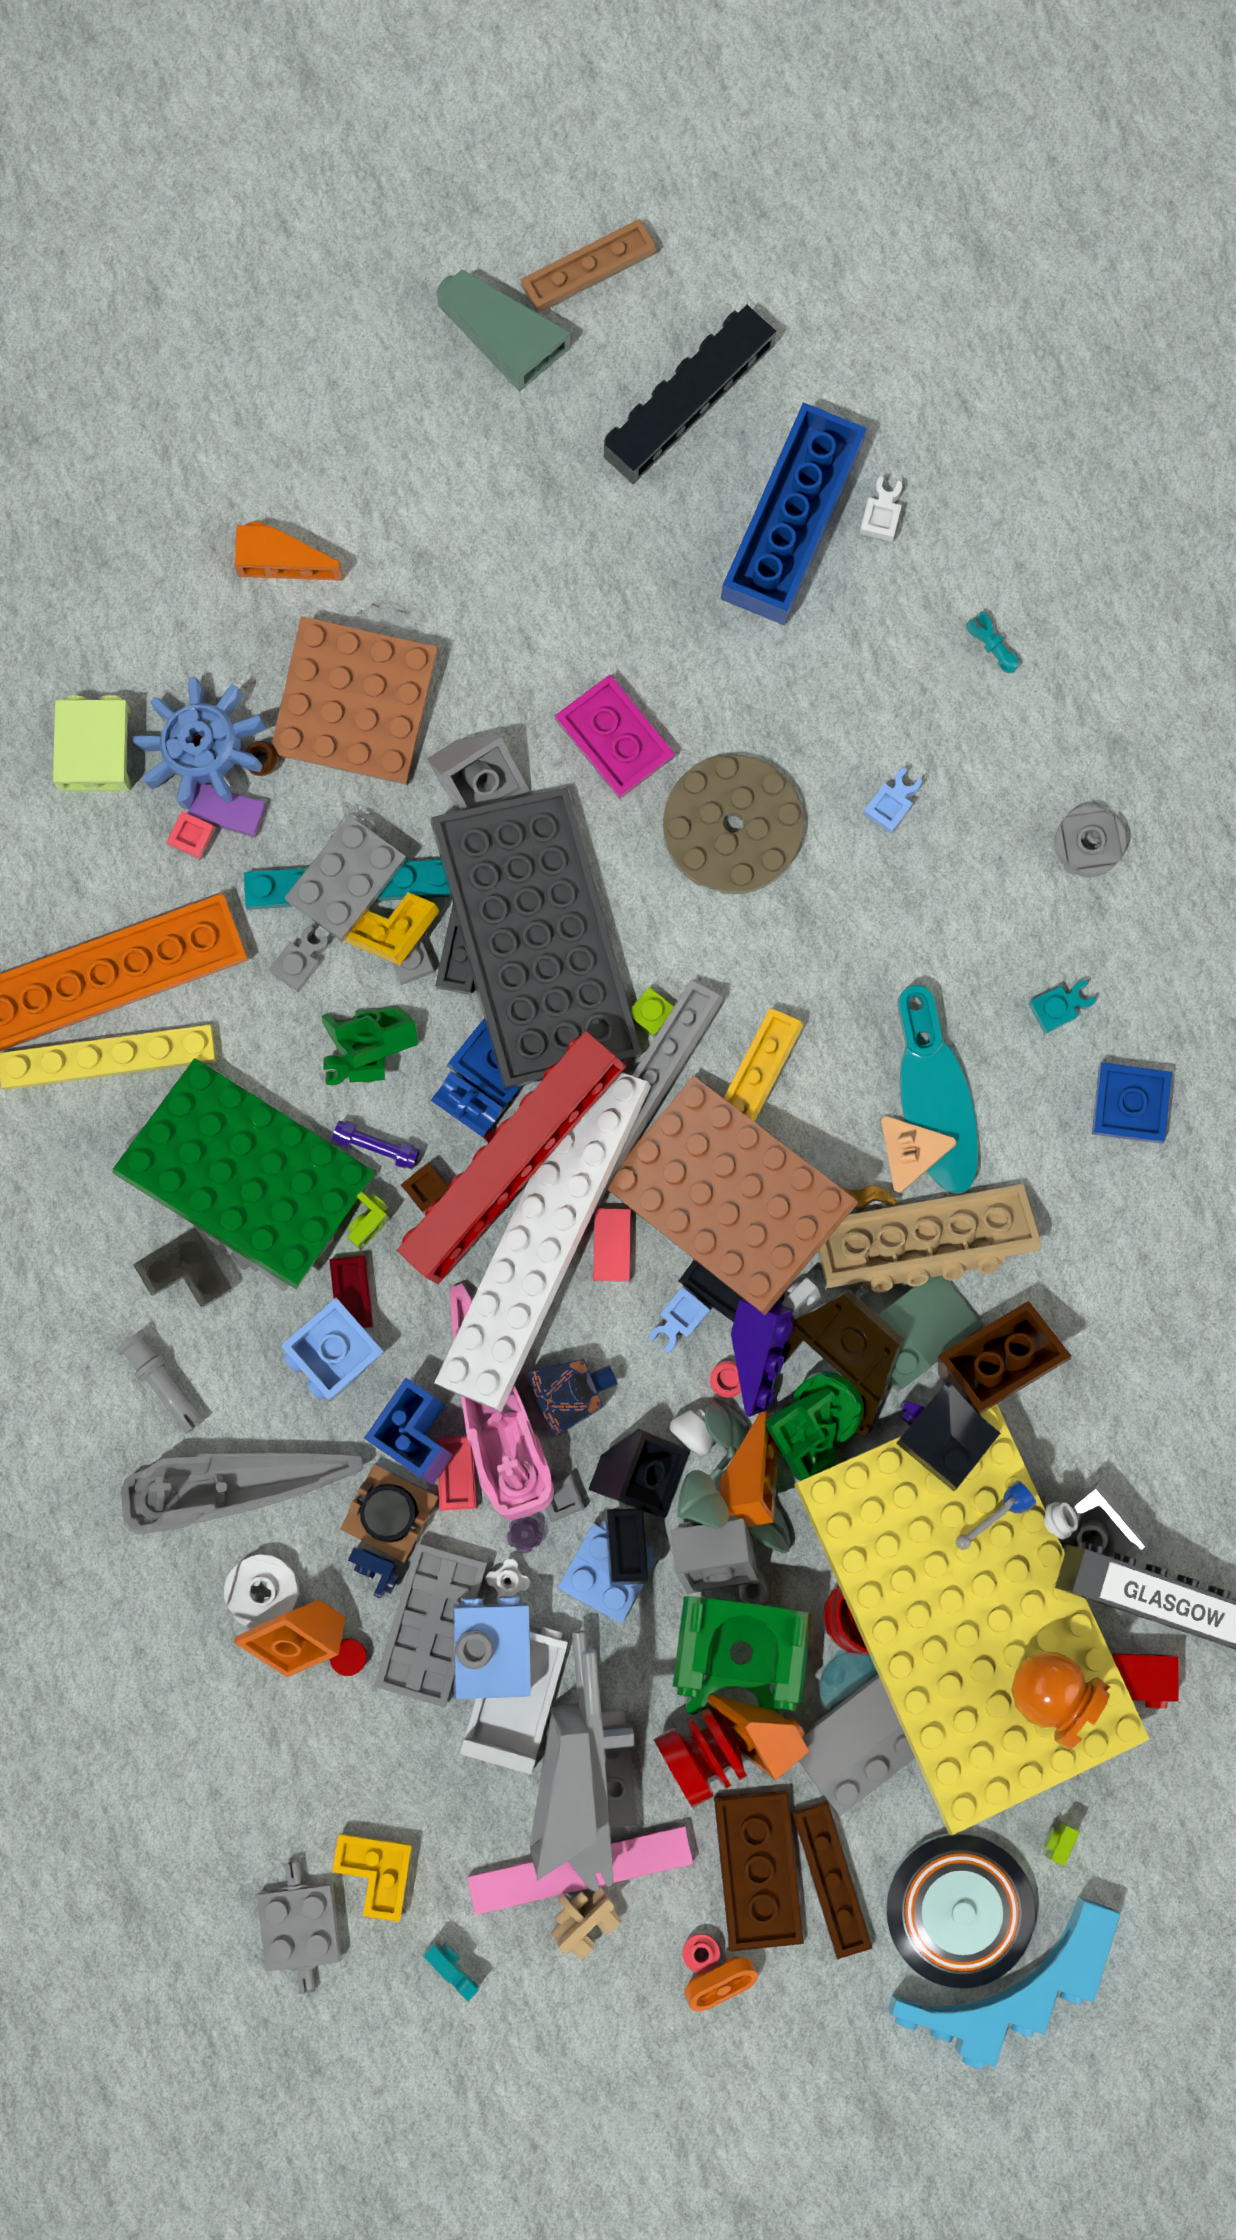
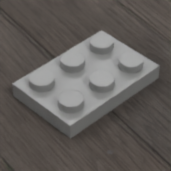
(345, 878)

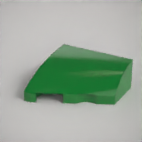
(372, 1034)
(806, 1434)

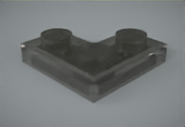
(185, 1259)

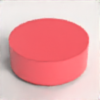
(725, 1380)

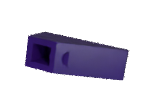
(758, 1352)

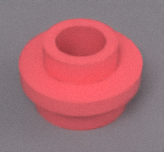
(697, 1941)

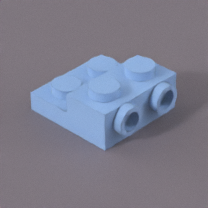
(331, 1351)
(589, 1577)

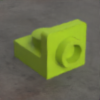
(366, 1227)

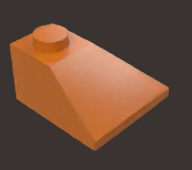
(296, 1638)
(761, 1734)

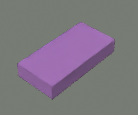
(240, 815)

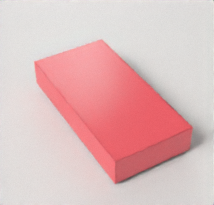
(612, 1245)
(457, 1479)

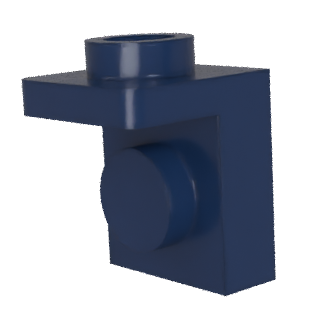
(370, 1564)

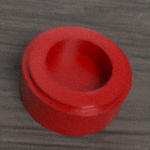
(351, 1658)

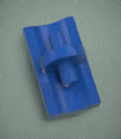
(467, 1104)

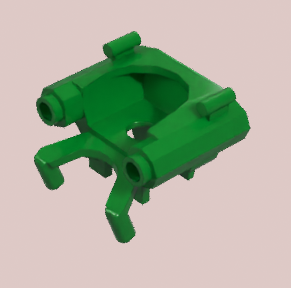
(778, 1652)

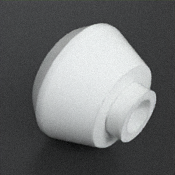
(692, 1432)

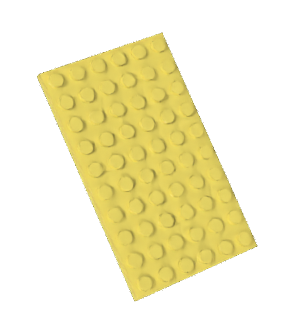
(960, 1622)

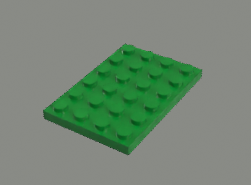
(244, 1173)

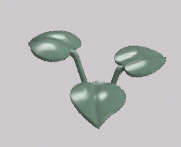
(698, 1496)

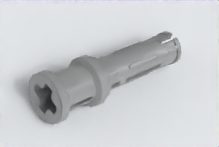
(150, 1368)

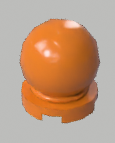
(1054, 1693)

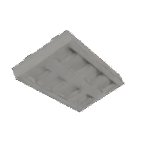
(421, 1639)

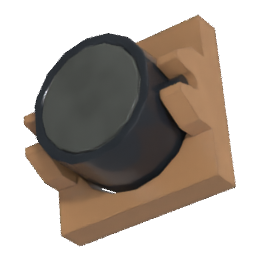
(389, 1513)

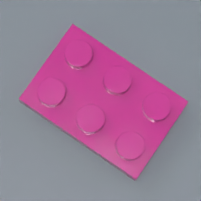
(614, 736)

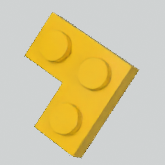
(398, 934)
(384, 1864)

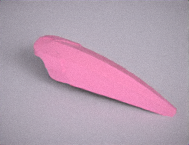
(504, 1444)

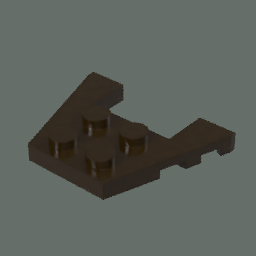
(854, 1344)

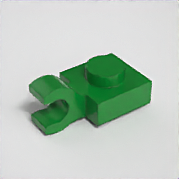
(367, 1073)

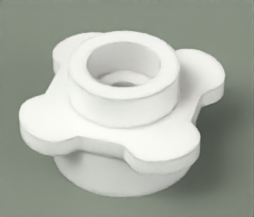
(509, 1570)

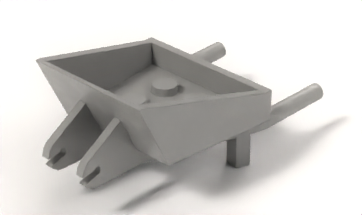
(572, 1790)

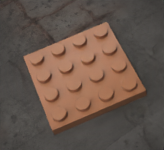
(354, 700)

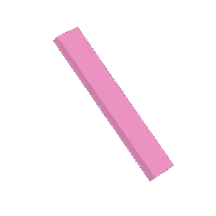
(630, 1859)

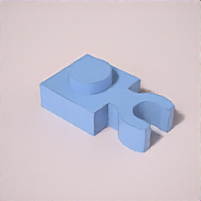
(890, 804)
(682, 1315)

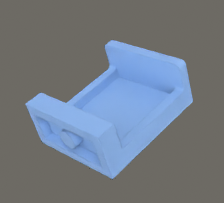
(508, 1630)

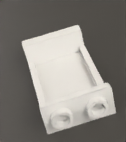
(511, 1728)

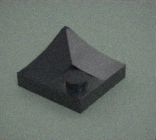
(948, 1437)

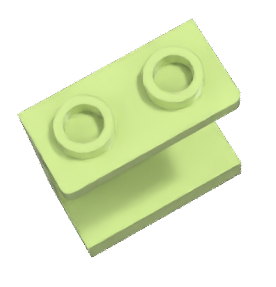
(91, 744)

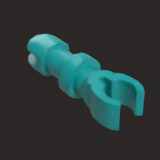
(1007, 660)

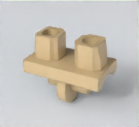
(580, 1918)

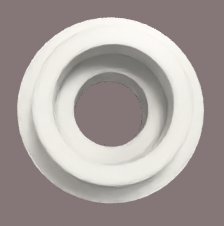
(1060, 1520)

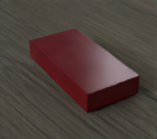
(352, 1287)

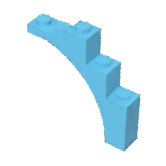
(1071, 1967)

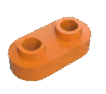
(720, 1984)

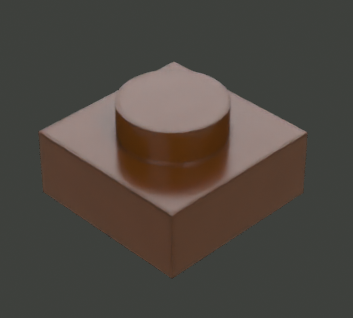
(425, 1187)

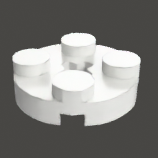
(250, 1573)

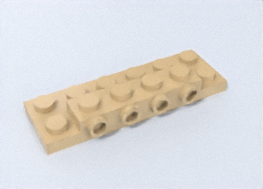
(930, 1239)

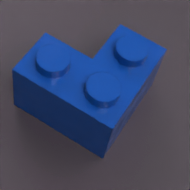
(403, 1428)

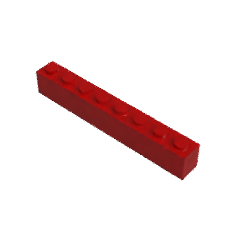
(510, 1157)

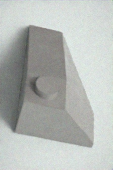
(1103, 1523)

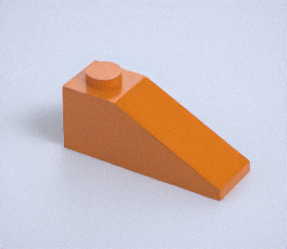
(270, 553)
(752, 1476)

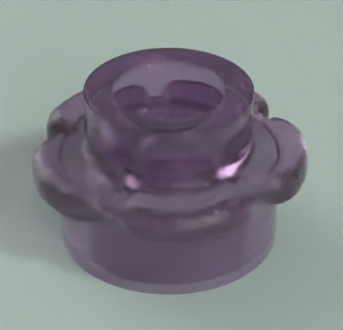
(534, 1538)

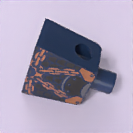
(569, 1393)

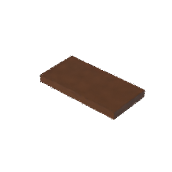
(758, 1871)

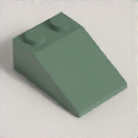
(930, 1322)

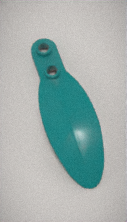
(936, 1091)

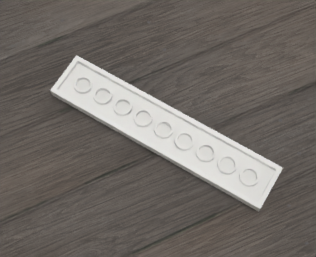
(538, 1249)

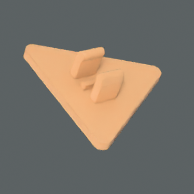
(912, 1150)

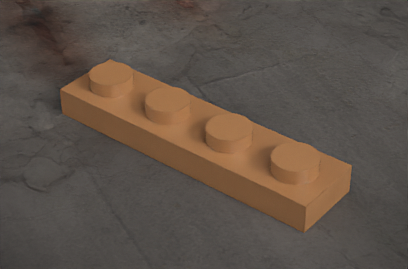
(588, 265)

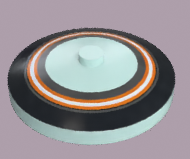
(960, 1910)

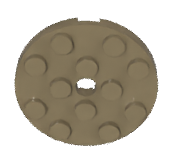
(740, 789)

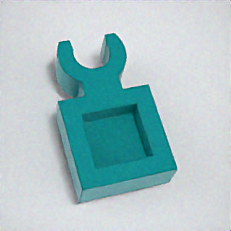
(1057, 1007)
(445, 1962)

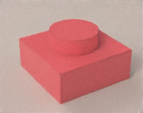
(190, 835)

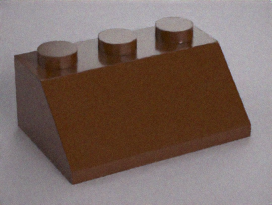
(1002, 1358)

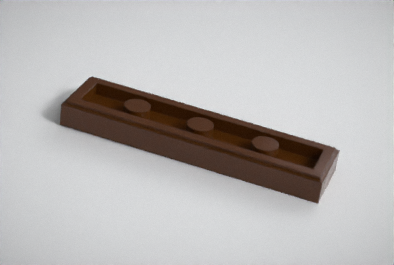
(832, 1879)

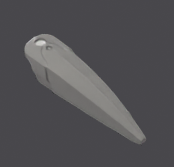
(220, 1485)

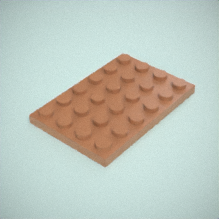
(730, 1195)

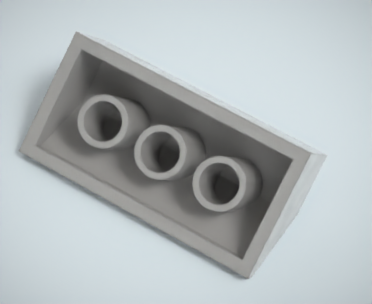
(856, 1747)

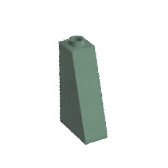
(503, 329)

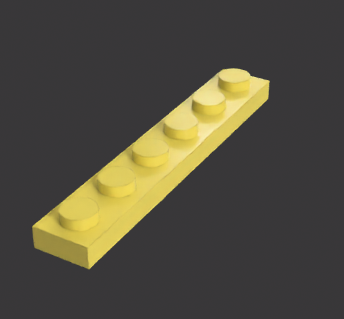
(106, 1057)

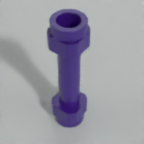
(346, 1134)

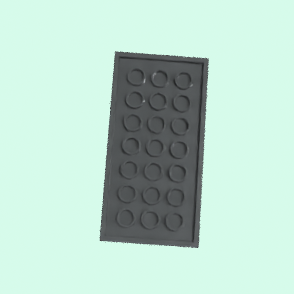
(533, 932)

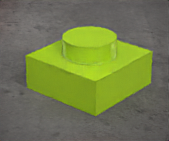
(651, 1012)
(1060, 1843)

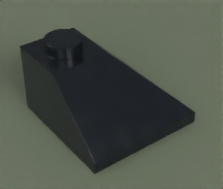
(641, 1472)

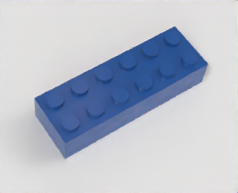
(793, 513)

